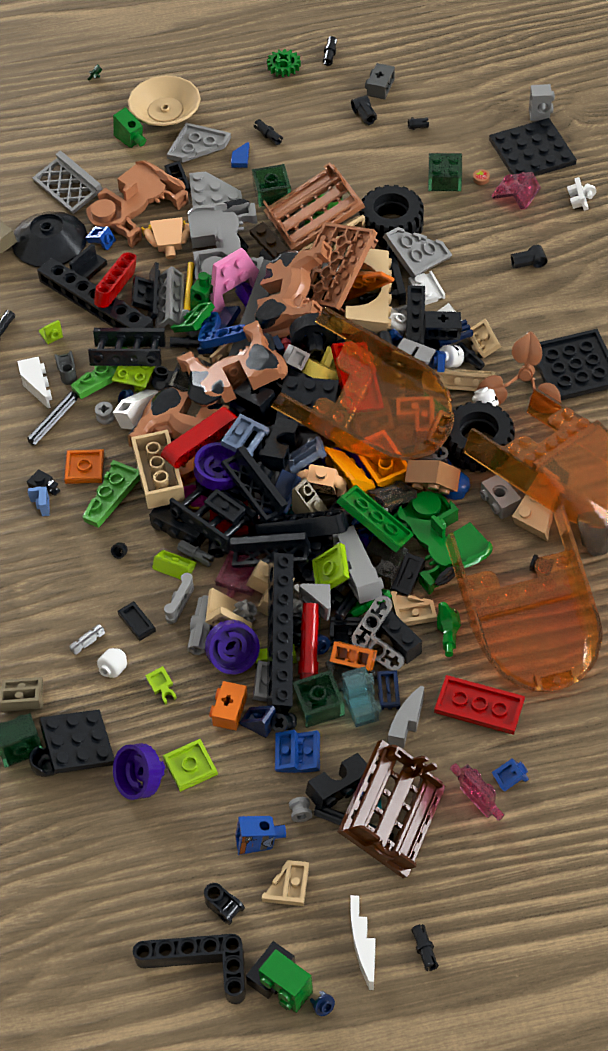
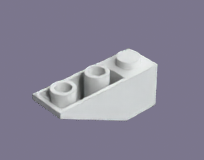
(33, 380)
(131, 408)

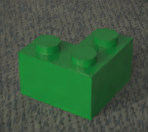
(288, 979)

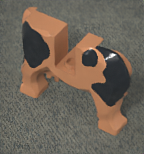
(291, 277)
(258, 362)
(168, 412)

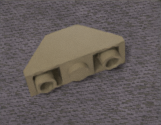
(306, 499)

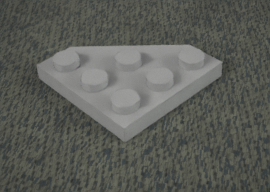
(196, 142)
(210, 189)
(416, 251)

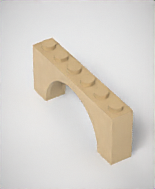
(375, 313)

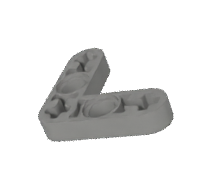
(371, 639)

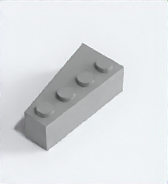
(362, 574)

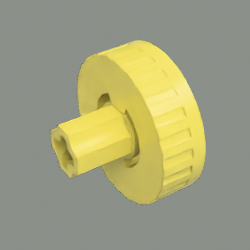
(322, 369)

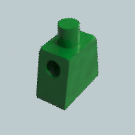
(128, 128)
(201, 290)

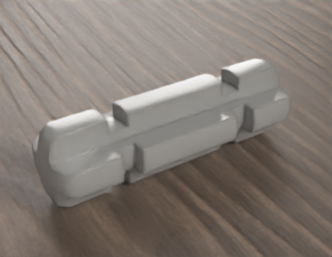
(87, 639)

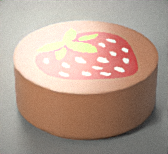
(481, 177)

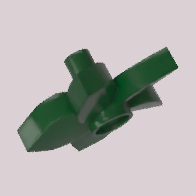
(95, 72)

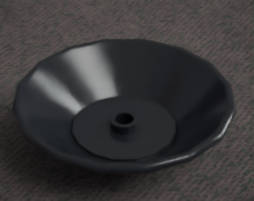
(49, 236)

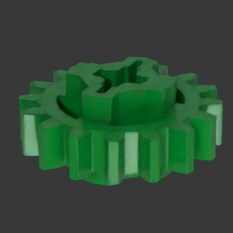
(283, 63)

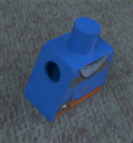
(257, 833)

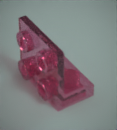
(521, 186)

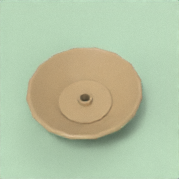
(164, 100)

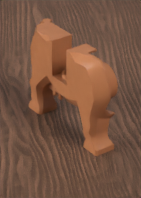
(140, 187)

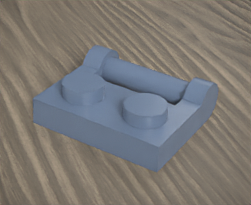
(240, 433)
(306, 455)

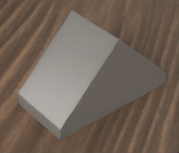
(317, 594)

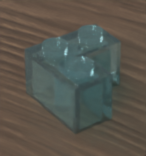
(358, 694)

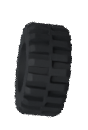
(392, 201)
(483, 418)

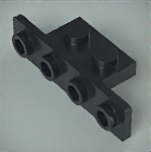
(145, 292)

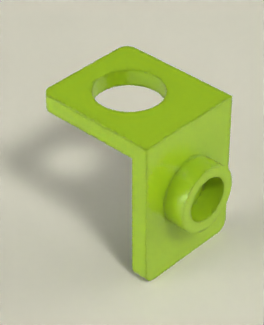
(51, 332)

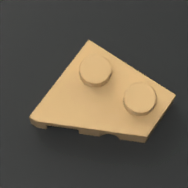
(413, 609)
(289, 885)

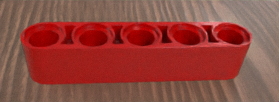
(115, 280)
(206, 432)

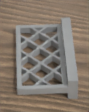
(80, 176)

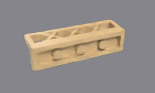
(463, 378)

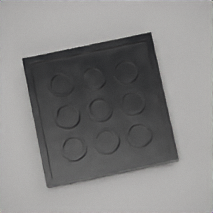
(533, 148)
(575, 363)

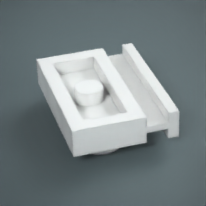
(433, 290)

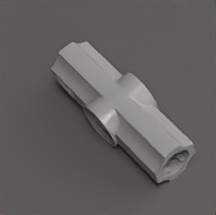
(199, 628)

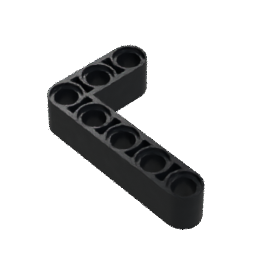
(317, 523)
(198, 956)

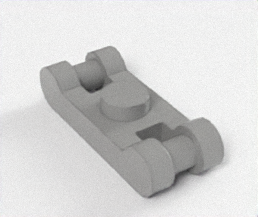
(179, 599)

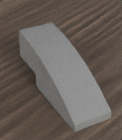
(406, 718)

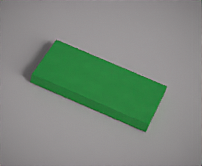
(375, 518)

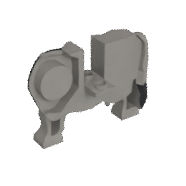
(219, 226)

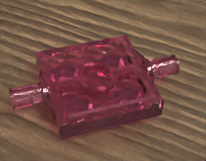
(235, 578)
(479, 792)

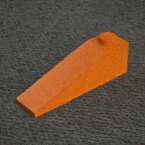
(366, 282)

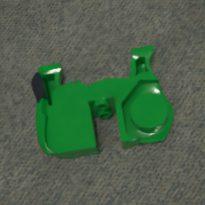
(427, 519)

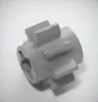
(246, 610)

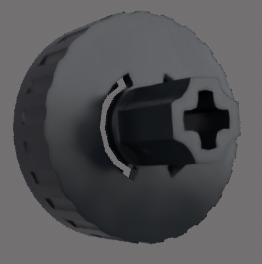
(314, 341)

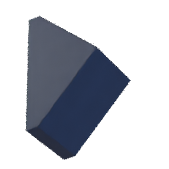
(259, 719)

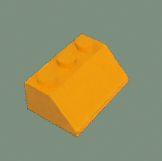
(348, 469)
(385, 471)

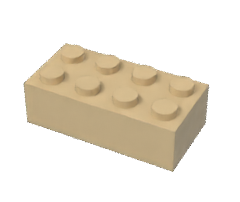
(157, 476)

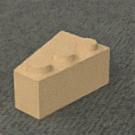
(533, 517)

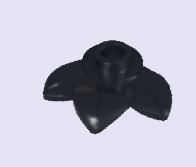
(161, 378)

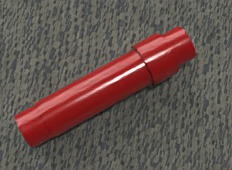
(309, 641)

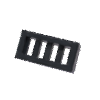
(174, 167)

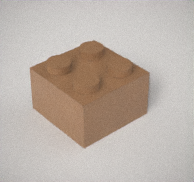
(432, 476)

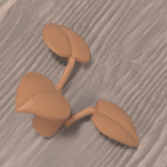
(526, 351)

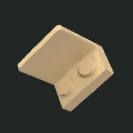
(221, 608)

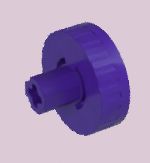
(213, 476)
(229, 633)
(139, 763)

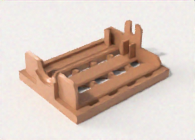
(303, 195)
(359, 243)

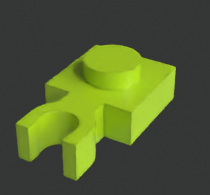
(160, 682)

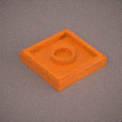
(84, 466)

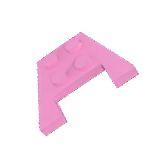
(229, 273)

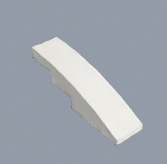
(363, 946)

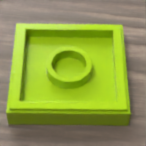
(331, 566)
(190, 765)

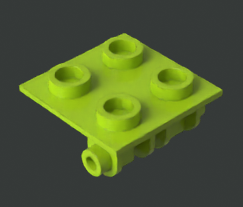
(134, 375)

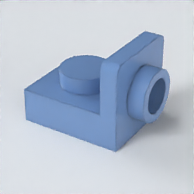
(42, 499)

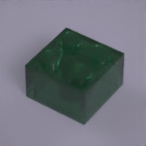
(445, 172)
(270, 183)
(318, 699)
(18, 739)

